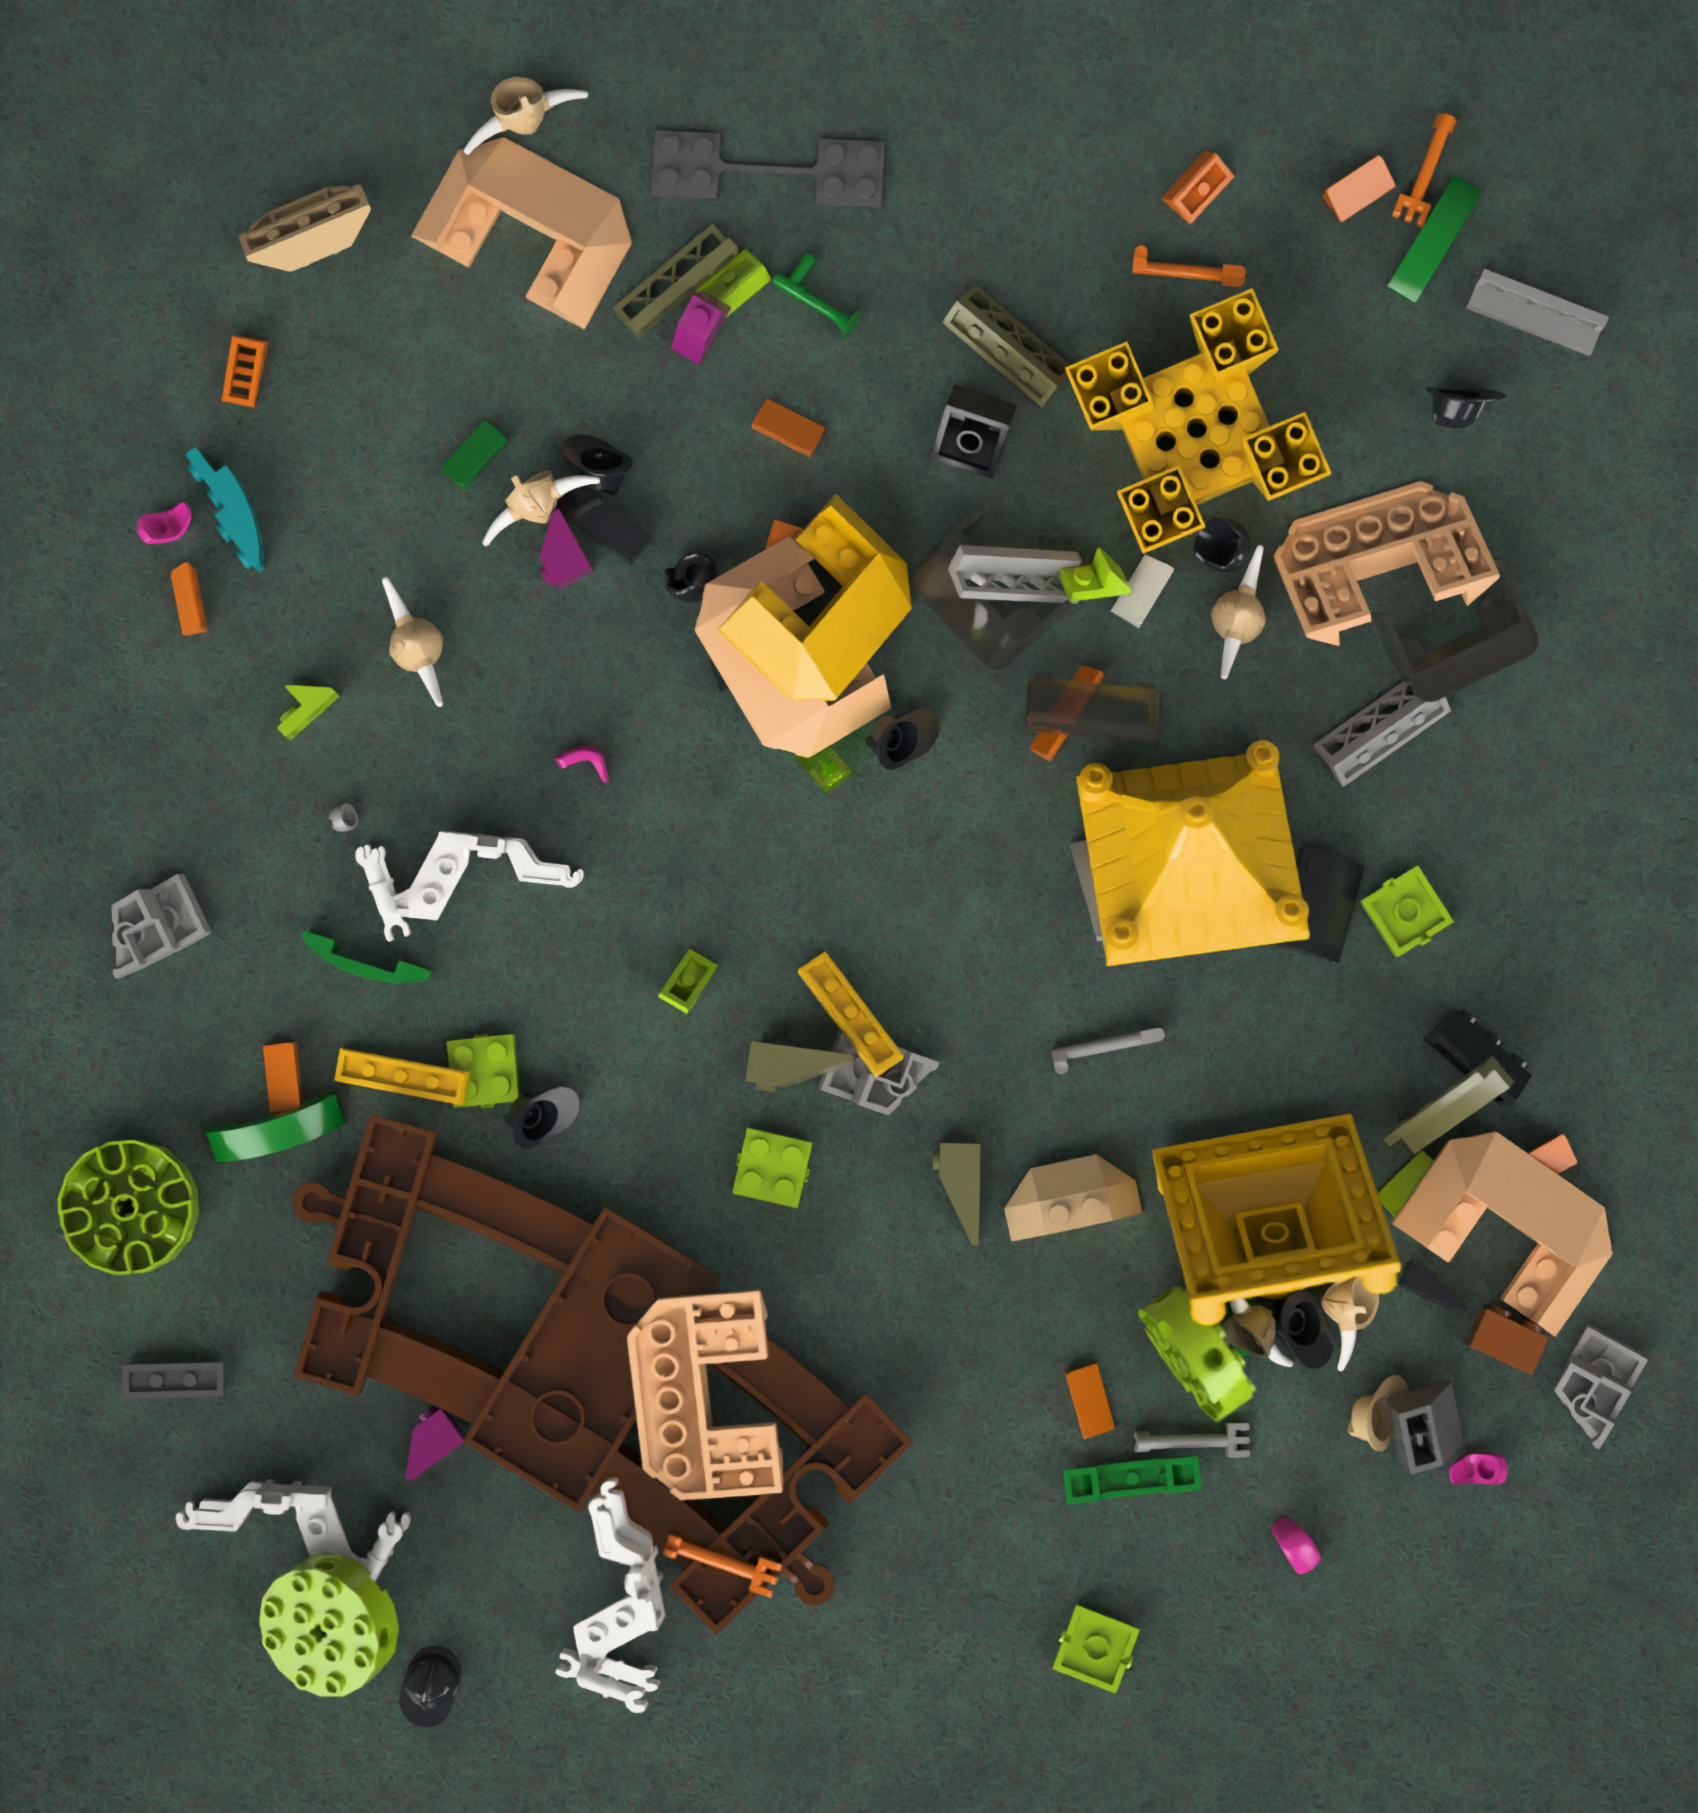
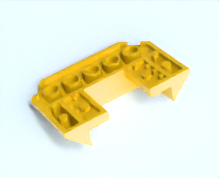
(830, 652)

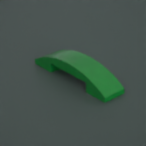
(1434, 239)
(327, 949)
(277, 1131)
(1132, 1478)

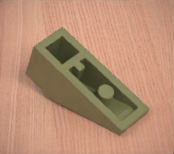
(786, 1065)
(960, 1176)

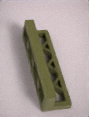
(680, 287)
(1004, 347)
(1451, 1106)

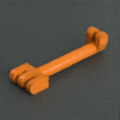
(1444, 125)
(1228, 275)
(756, 1573)

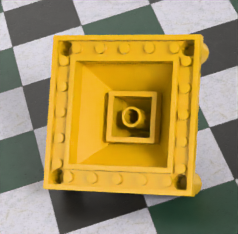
(1191, 857)
(1274, 1213)

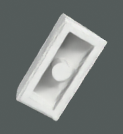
(1146, 587)

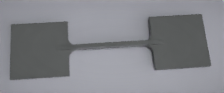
(691, 164)

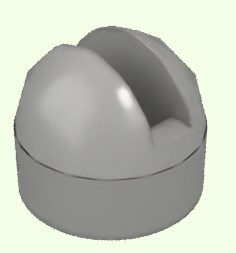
(343, 817)

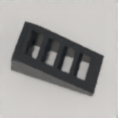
(1423, 1284)

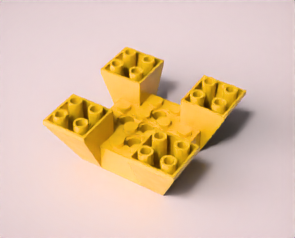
(1231, 345)

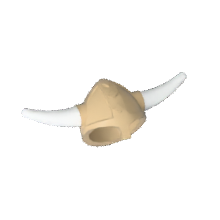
(520, 107)
(535, 499)
(1239, 614)
(414, 643)
(1352, 1308)

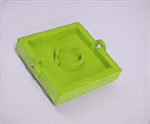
(1406, 911)
(492, 1068)
(772, 1167)
(1095, 1648)

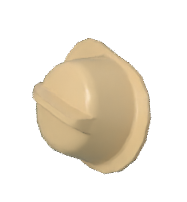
(1371, 1417)

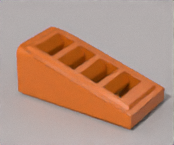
(232, 368)

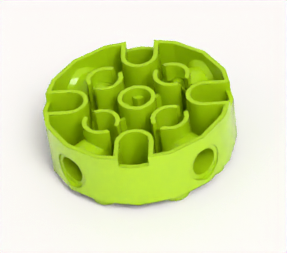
(97, 1219)
(1197, 1354)
(328, 1625)

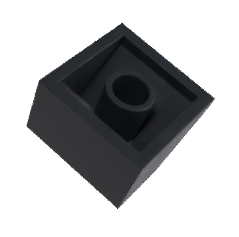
(973, 431)

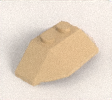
(307, 228)
(1070, 1197)

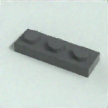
(173, 1380)

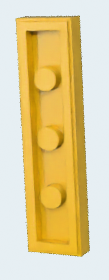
(850, 1014)
(402, 1076)

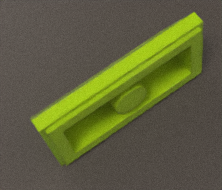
(737, 280)
(1402, 1185)

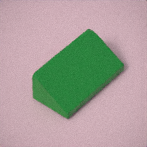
(474, 455)

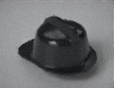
(1460, 406)
(597, 459)
(903, 737)
(542, 1115)
(1304, 1329)
(430, 1686)

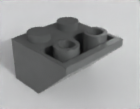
(1425, 1426)

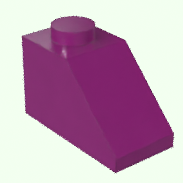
(699, 326)
(562, 554)
(432, 1440)

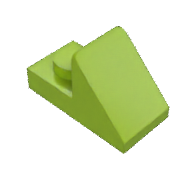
(1096, 580)
(313, 703)
(688, 981)

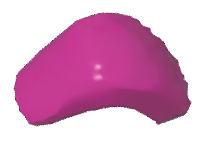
(164, 526)
(584, 753)
(1479, 1469)
(1296, 1545)

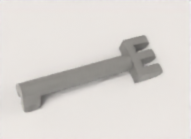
(1062, 1054)
(1229, 1440)

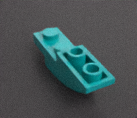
(238, 516)

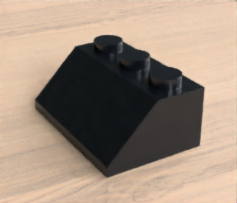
(1330, 890)
(1468, 1047)

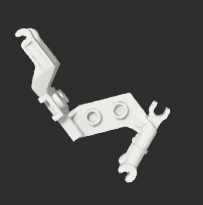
(443, 871)
(315, 1518)
(624, 1620)

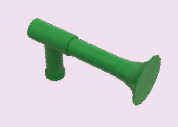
(792, 286)

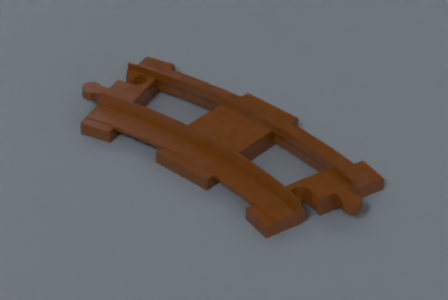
(570, 1386)

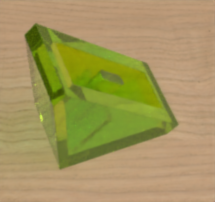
(826, 770)

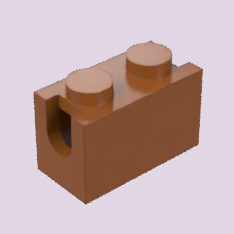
(1507, 1340)

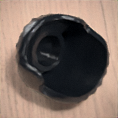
(1222, 544)
(690, 576)

